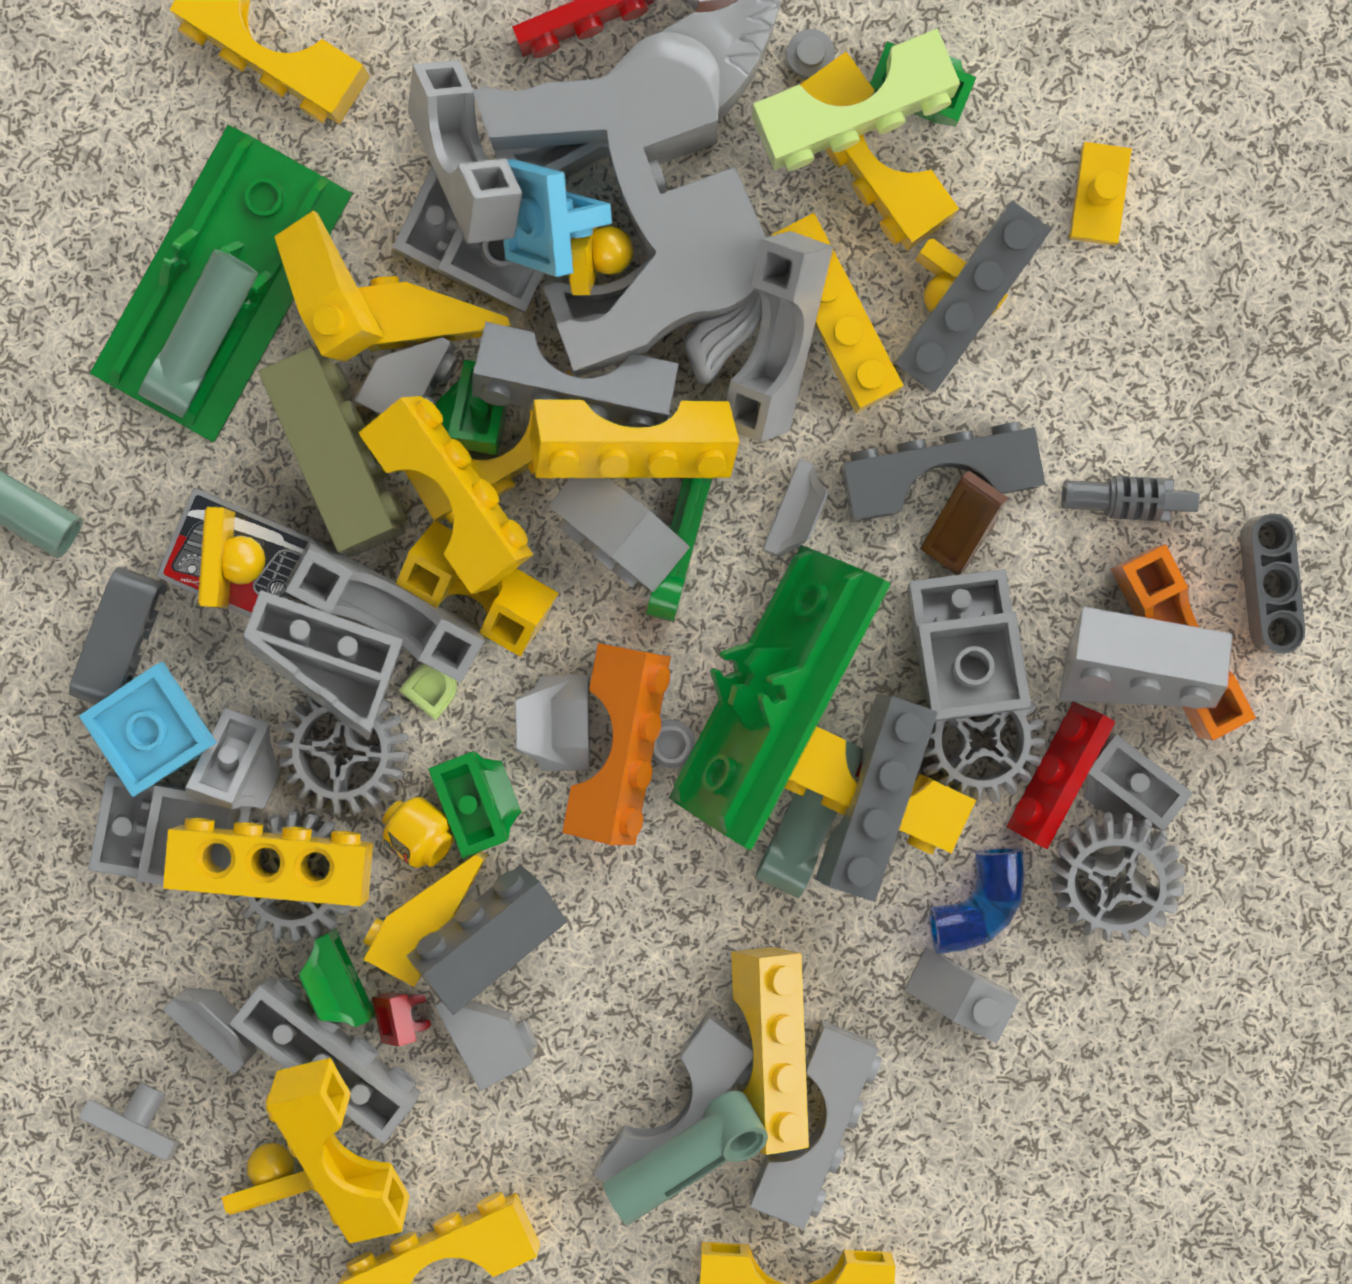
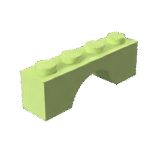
(798, 125)

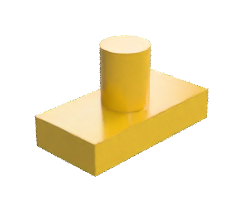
(1100, 193)

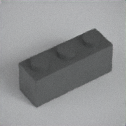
(486, 938)

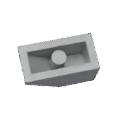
(962, 995)
(489, 1041)

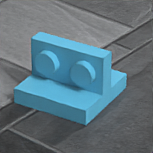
(549, 220)
(147, 729)

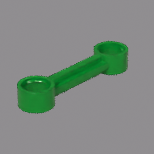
(685, 524)

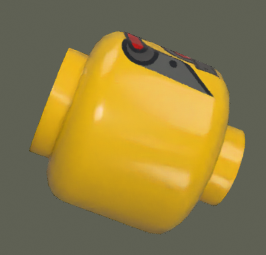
(417, 832)

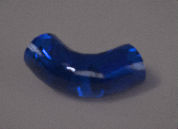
(987, 909)

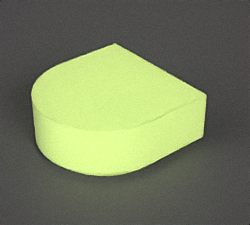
(430, 690)

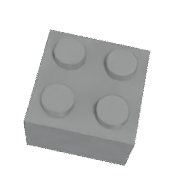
(618, 530)

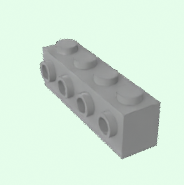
(294, 1036)

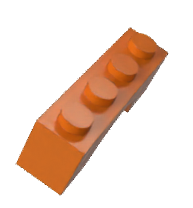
(1159, 592)
(612, 801)

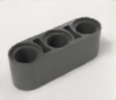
(1288, 602)
(116, 634)

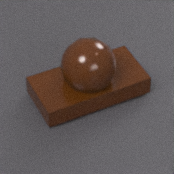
(964, 523)

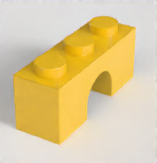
(513, 606)

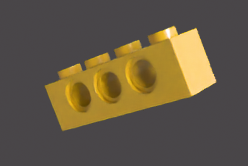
(192, 868)

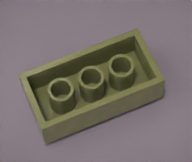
(331, 453)

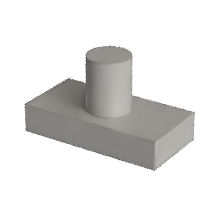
(134, 1122)

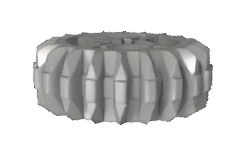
(964, 755)
(341, 772)
(1150, 899)
(296, 922)

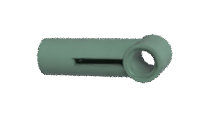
(198, 333)
(37, 517)
(800, 836)
(725, 1134)

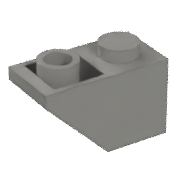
(408, 374)

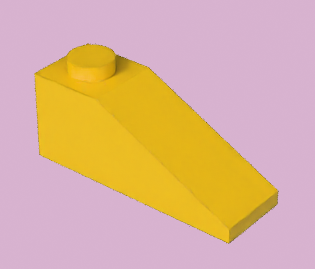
(325, 291)
(418, 315)
(418, 917)

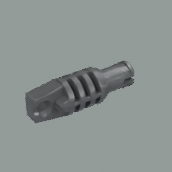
(1130, 498)

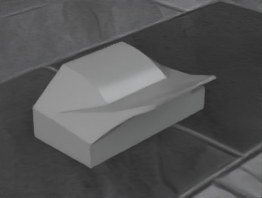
(797, 511)
(555, 723)
(237, 768)
(1130, 782)
(207, 1019)

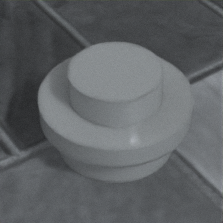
(809, 52)
(673, 744)

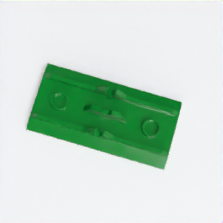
(236, 208)
(776, 693)

